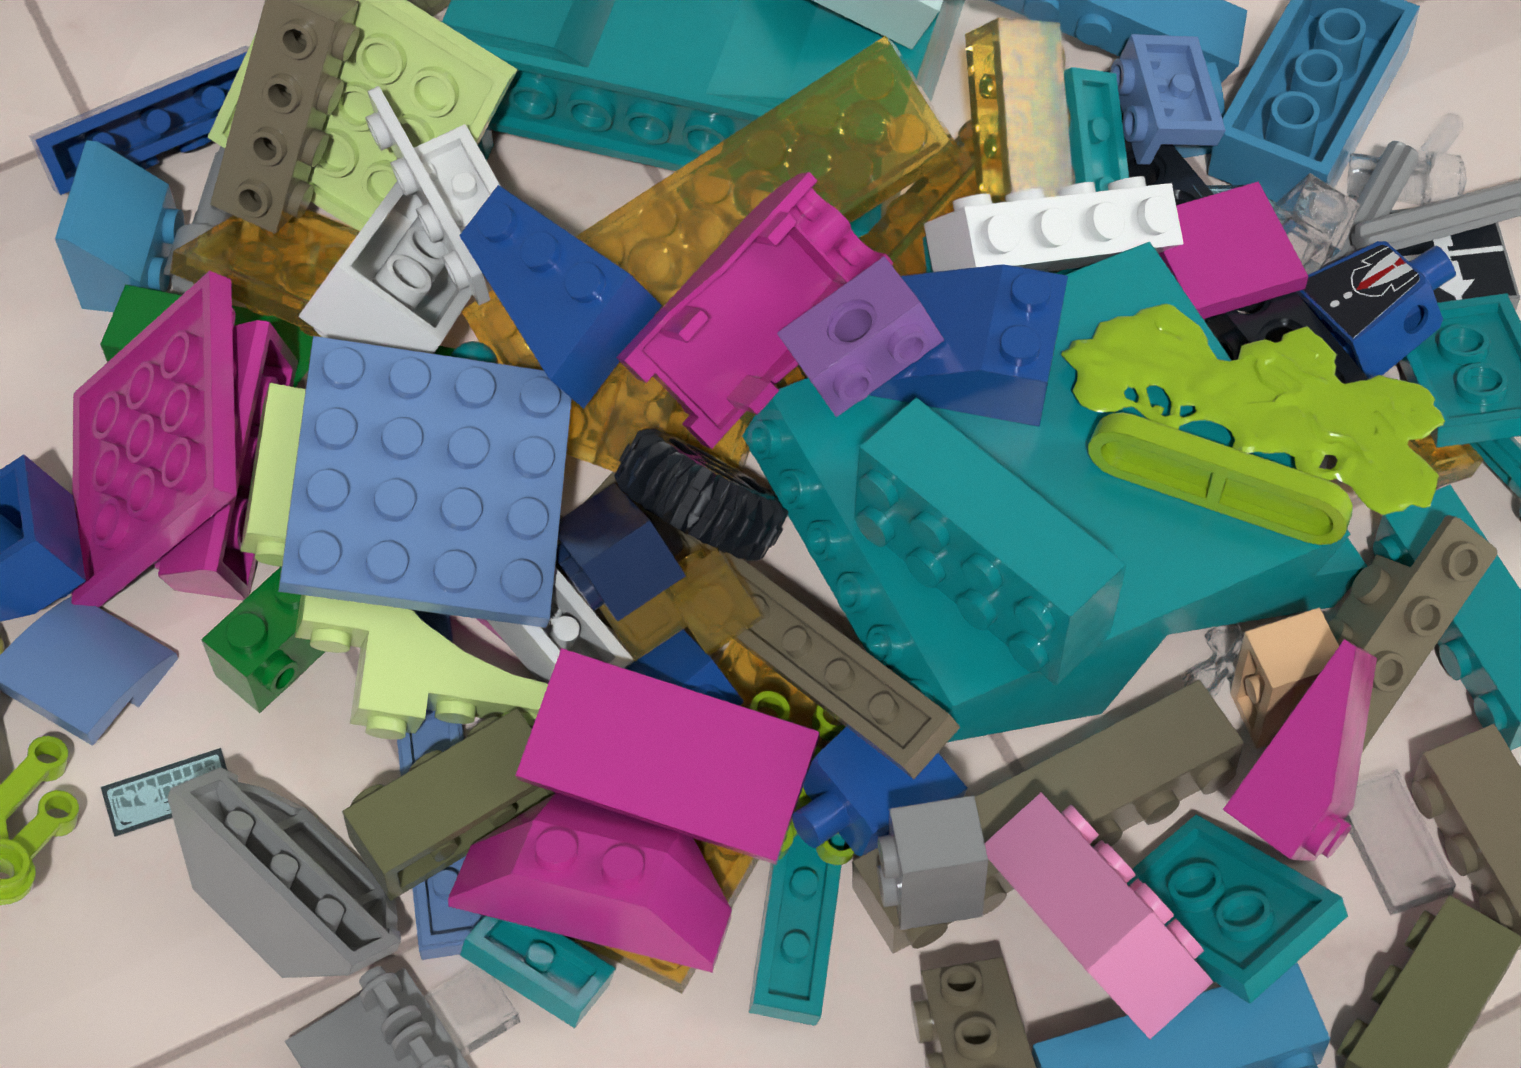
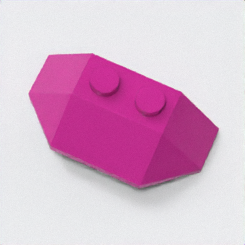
(598, 881)

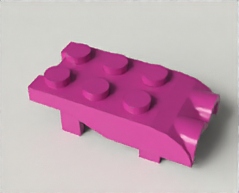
(719, 331)

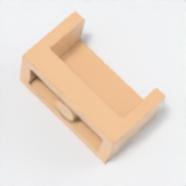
(1278, 669)

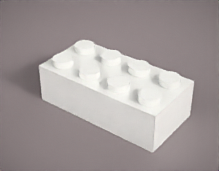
(389, 284)

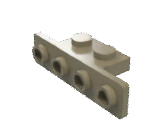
(1406, 609)

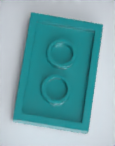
(1472, 370)
(1238, 905)

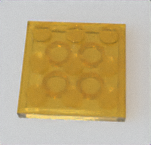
(267, 269)

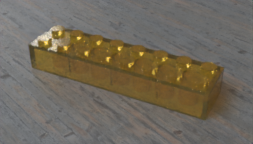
(855, 129)

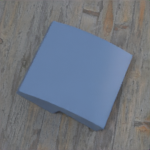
(82, 668)

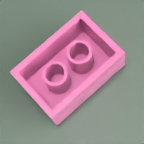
(1098, 917)

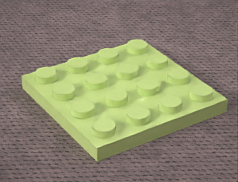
(430, 81)

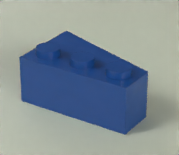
(559, 293)

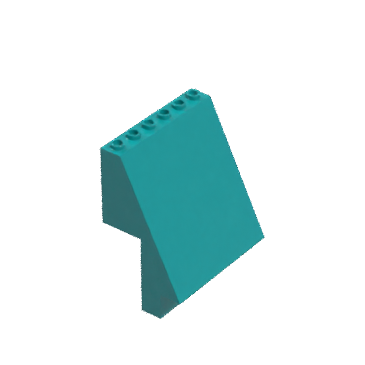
(1182, 560)

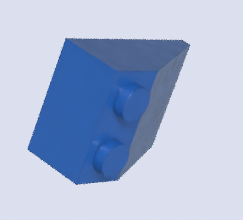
(996, 342)
(37, 540)

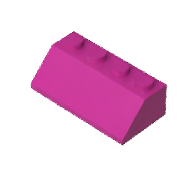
(211, 556)

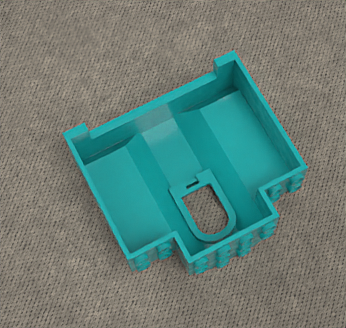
(669, 74)

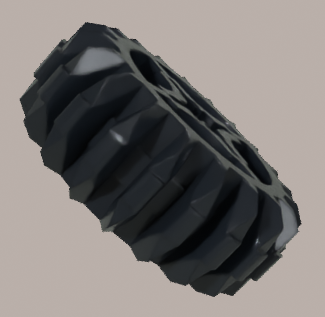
(700, 494)

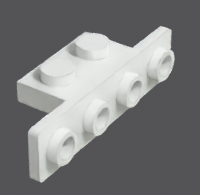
(448, 179)

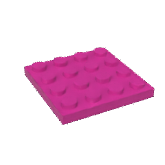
(155, 440)

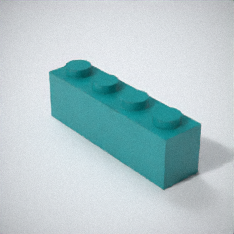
(1485, 634)

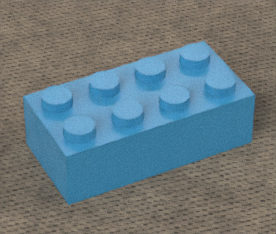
(1312, 92)

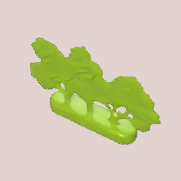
(1272, 402)

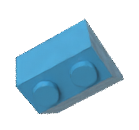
(116, 228)

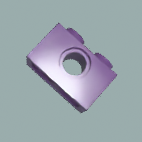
(861, 336)

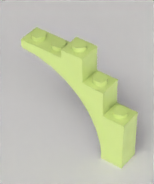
(401, 658)

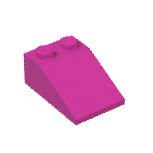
(1311, 767)

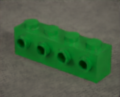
(257, 645)

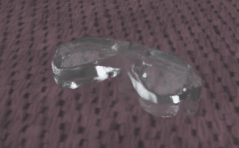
(1225, 644)

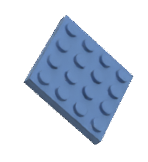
(427, 483)

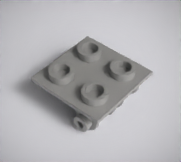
(378, 1029)

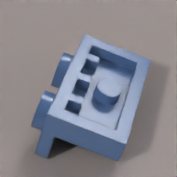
(1166, 94)

